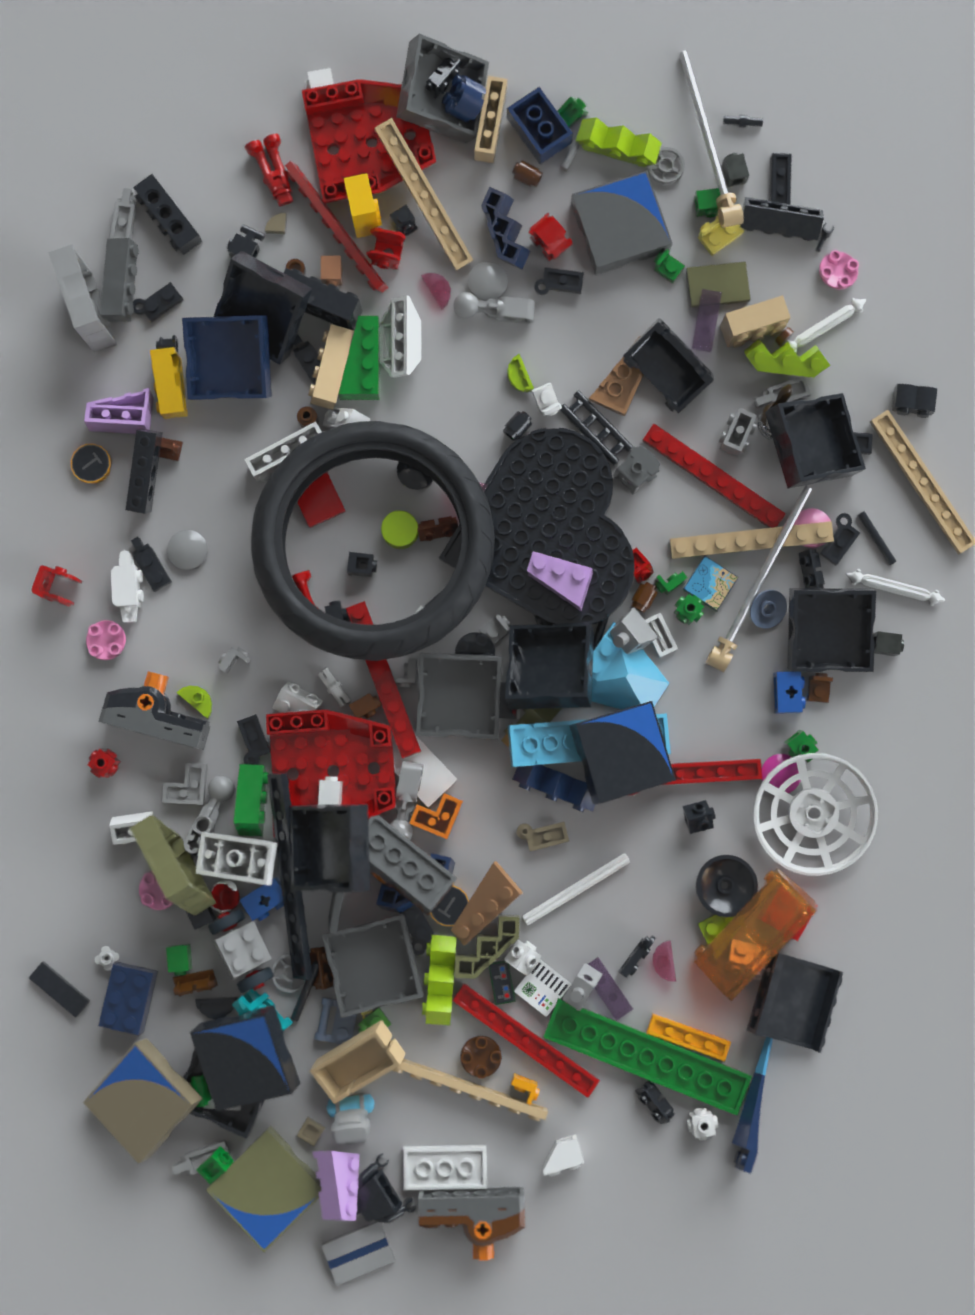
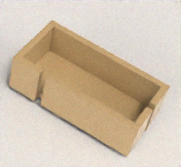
(357, 1059)

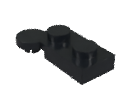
(254, 739)
(640, 951)

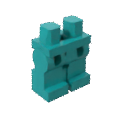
(253, 1001)

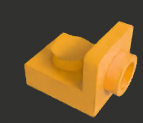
(522, 1084)

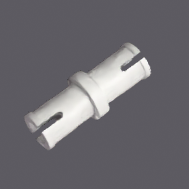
(334, 687)

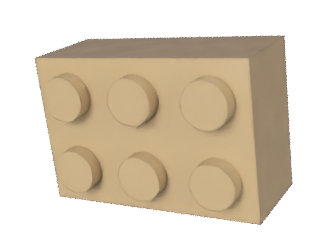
(755, 322)

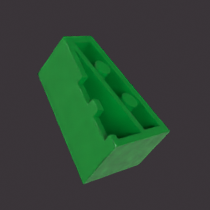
(250, 800)

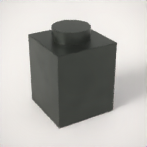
(735, 169)
(888, 643)

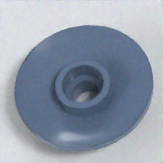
(773, 613)

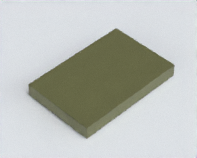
(725, 278)

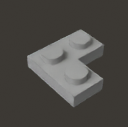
(190, 791)

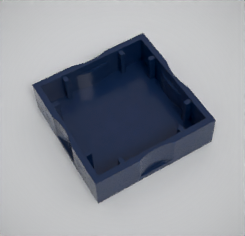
(227, 357)

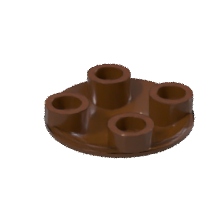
(481, 1056)

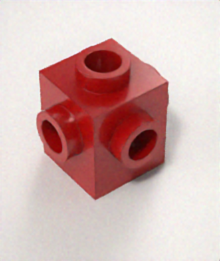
(110, 763)

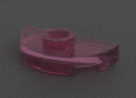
(438, 287)
(663, 961)

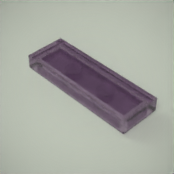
(706, 320)
(610, 992)

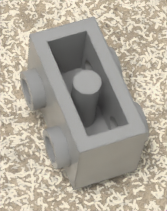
(740, 427)

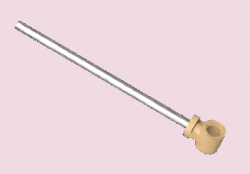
(728, 212)
(720, 656)

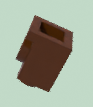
(365, 706)

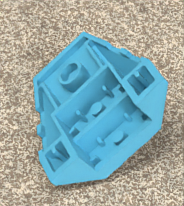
(624, 678)

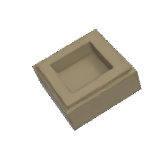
(310, 1131)

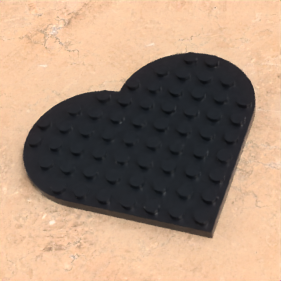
(553, 500)

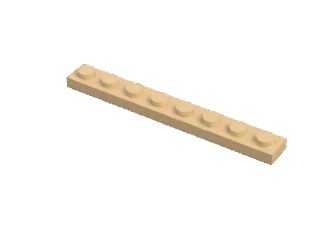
(423, 194)
(923, 482)
(749, 540)
(474, 1090)

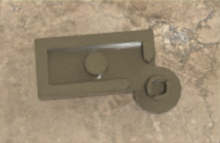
(543, 836)

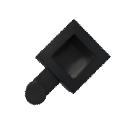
(245, 243)

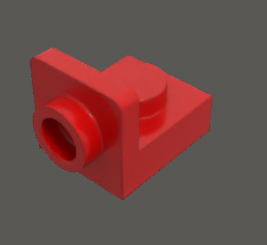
(643, 567)

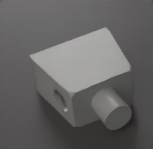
(632, 632)
(582, 988)

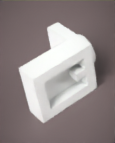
(546, 400)

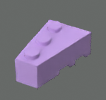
(120, 414)
(561, 577)

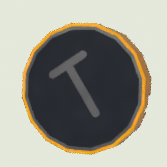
(91, 463)
(450, 907)

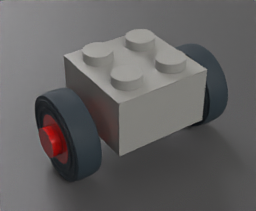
(241, 950)

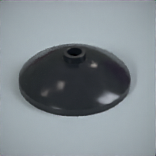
(741, 885)

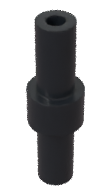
(743, 121)

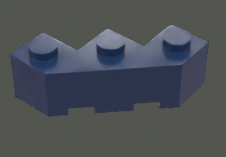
(504, 229)
(555, 785)
(393, 901)

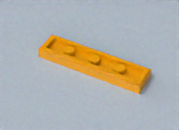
(688, 1037)

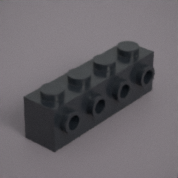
(782, 219)

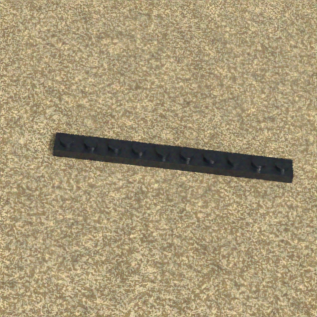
(292, 899)

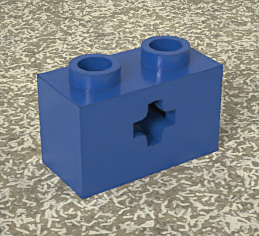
(784, 702)
(253, 904)

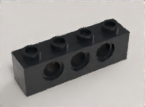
(150, 189)
(143, 471)

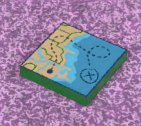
(710, 583)

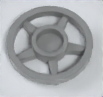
(666, 166)
(286, 974)

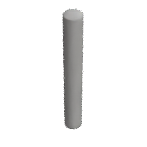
(571, 153)

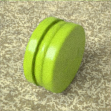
(399, 529)

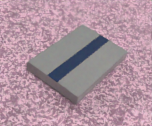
(358, 1252)

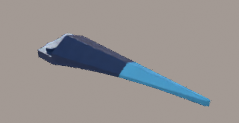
(748, 1126)

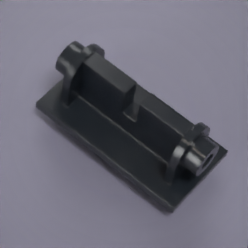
(440, 83)
(809, 561)
(660, 1110)

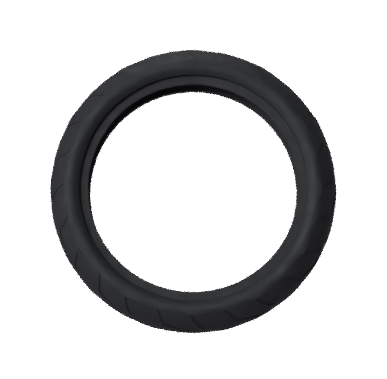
(353, 443)

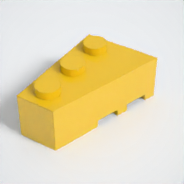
(362, 205)
(169, 383)

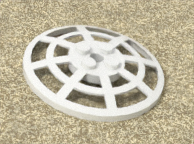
(823, 823)

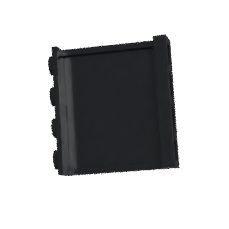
(795, 1001)

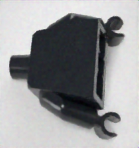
(377, 1196)

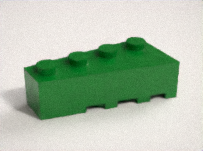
(362, 366)

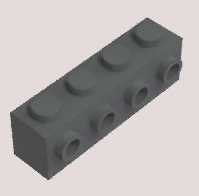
(119, 279)

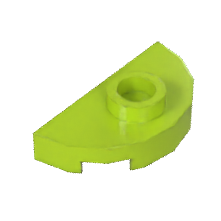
(518, 375)
(197, 698)

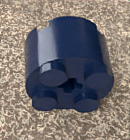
(464, 98)

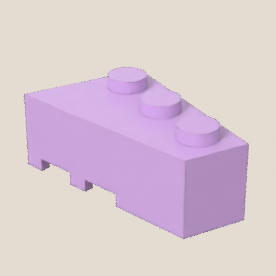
(338, 1184)

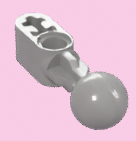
(504, 308)
(220, 789)
(407, 796)

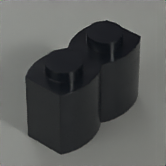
(914, 399)

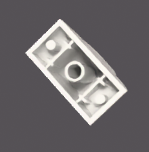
(236, 858)

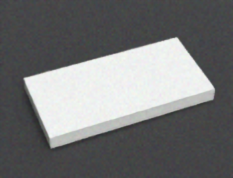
(435, 776)
(444, 1167)

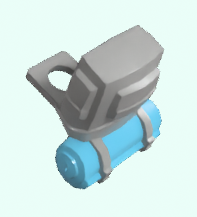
(351, 1118)

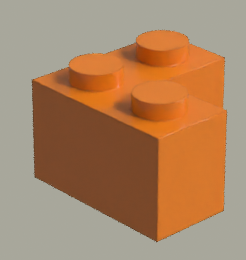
(437, 822)

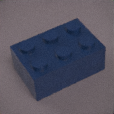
(539, 125)
(128, 998)

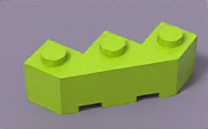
(618, 142)
(786, 360)
(440, 980)

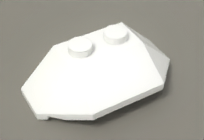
(400, 337)

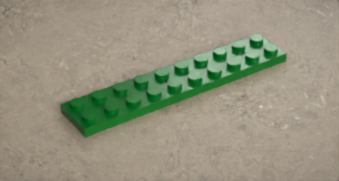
(648, 1056)

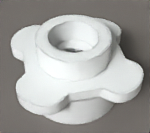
(107, 964)

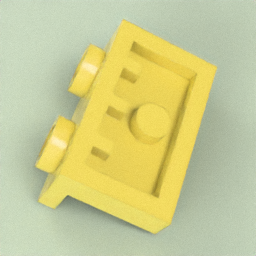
(716, 238)

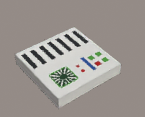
(542, 987)

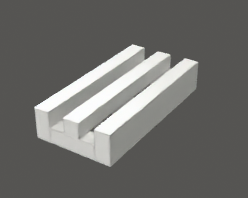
(673, 645)

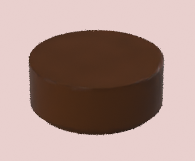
(296, 264)
(785, 335)

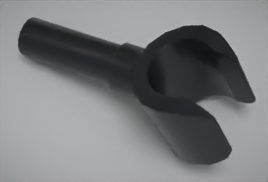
(824, 234)

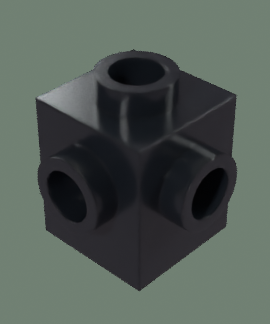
(698, 816)

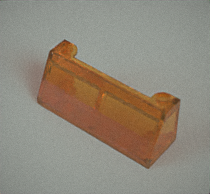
(755, 934)

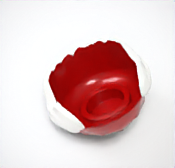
(225, 895)

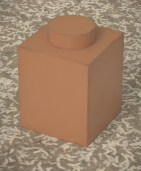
(331, 270)

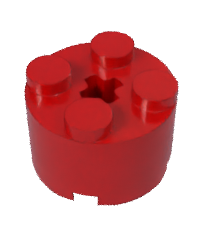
(550, 236)

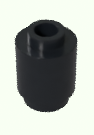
(517, 425)

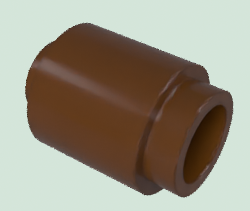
(527, 173)
(305, 412)
(644, 597)

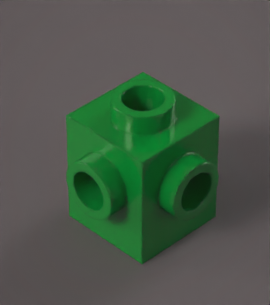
(686, 616)
(799, 739)

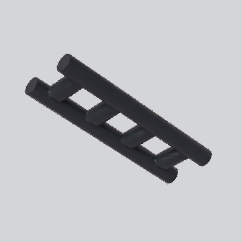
(608, 429)

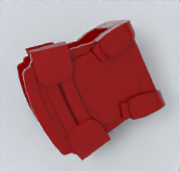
(386, 240)
(48, 574)

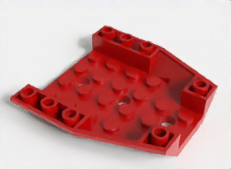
(345, 118)
(327, 738)

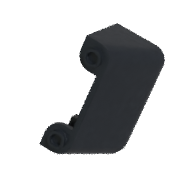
(669, 365)

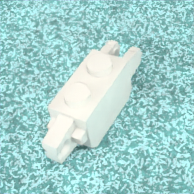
(126, 587)

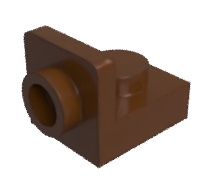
(819, 688)

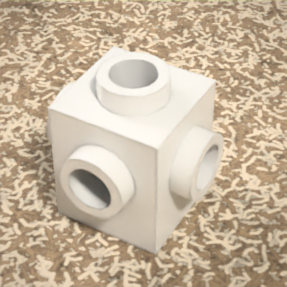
(523, 957)
(701, 1116)

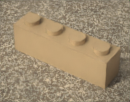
(490, 119)
(331, 366)

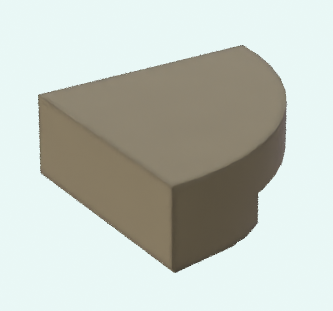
(276, 224)

